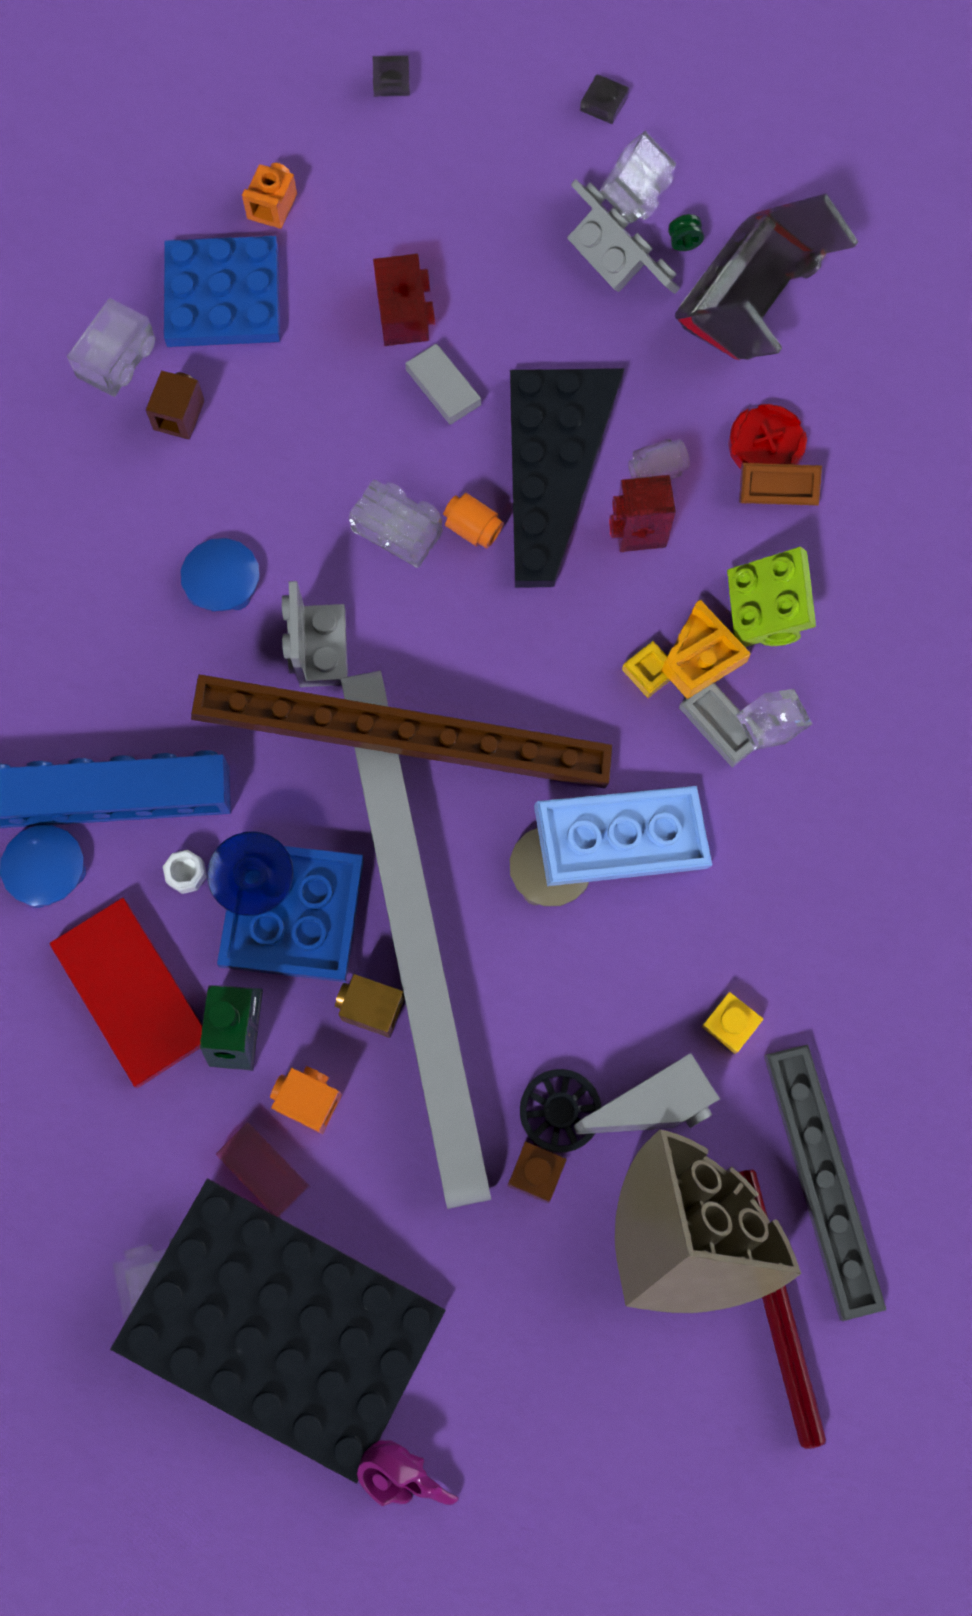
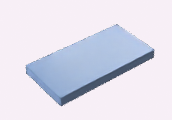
(622, 835)

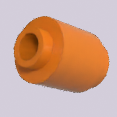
(472, 520)

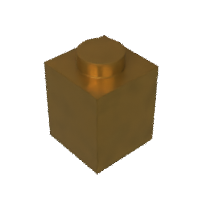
(369, 1005)

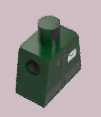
(231, 1026)

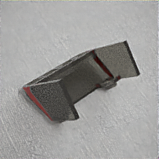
(754, 270)

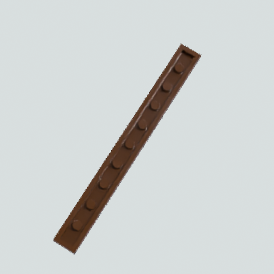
(400, 731)

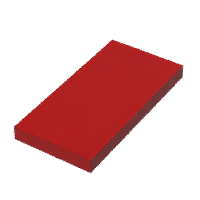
(129, 992)

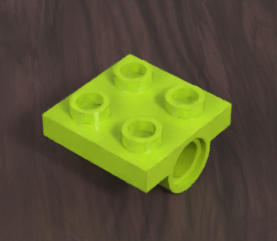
(772, 599)

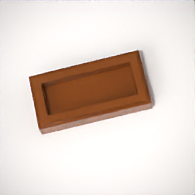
(780, 484)

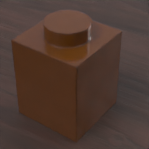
(175, 404)
(537, 1172)

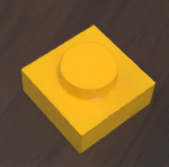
(732, 1023)

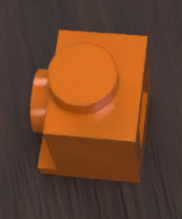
(270, 195)

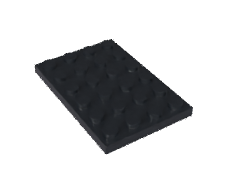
(279, 1329)

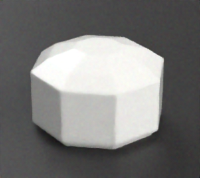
(184, 871)

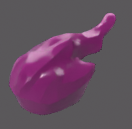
(390, 1470)

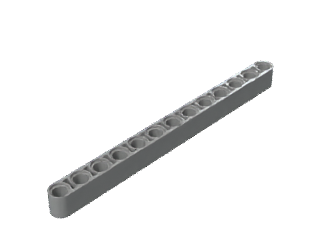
(420, 964)

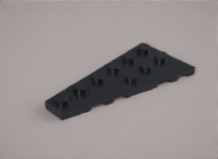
(554, 446)

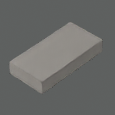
(443, 384)
(717, 721)

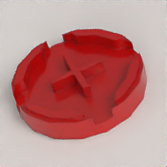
(767, 436)

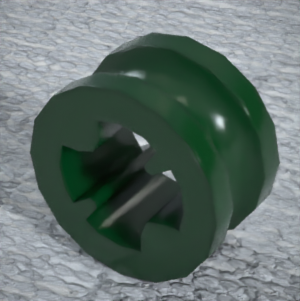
(686, 232)

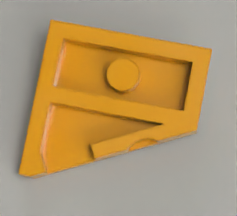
(703, 652)

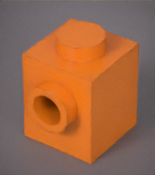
(305, 1098)

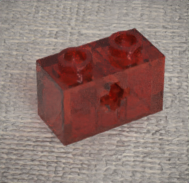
(402, 299)
(643, 513)

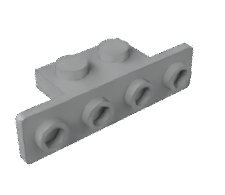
(611, 248)

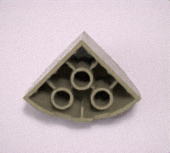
(694, 1233)

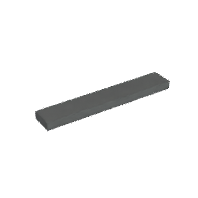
(824, 1183)

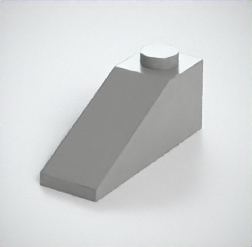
(658, 1103)

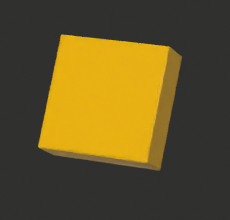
(645, 669)

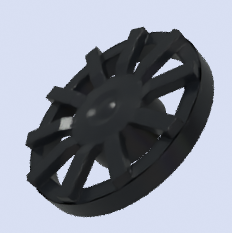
(559, 1109)

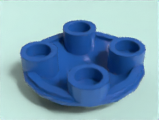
(220, 575)
(42, 865)

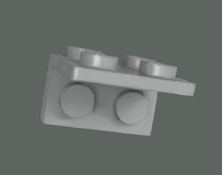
(314, 640)

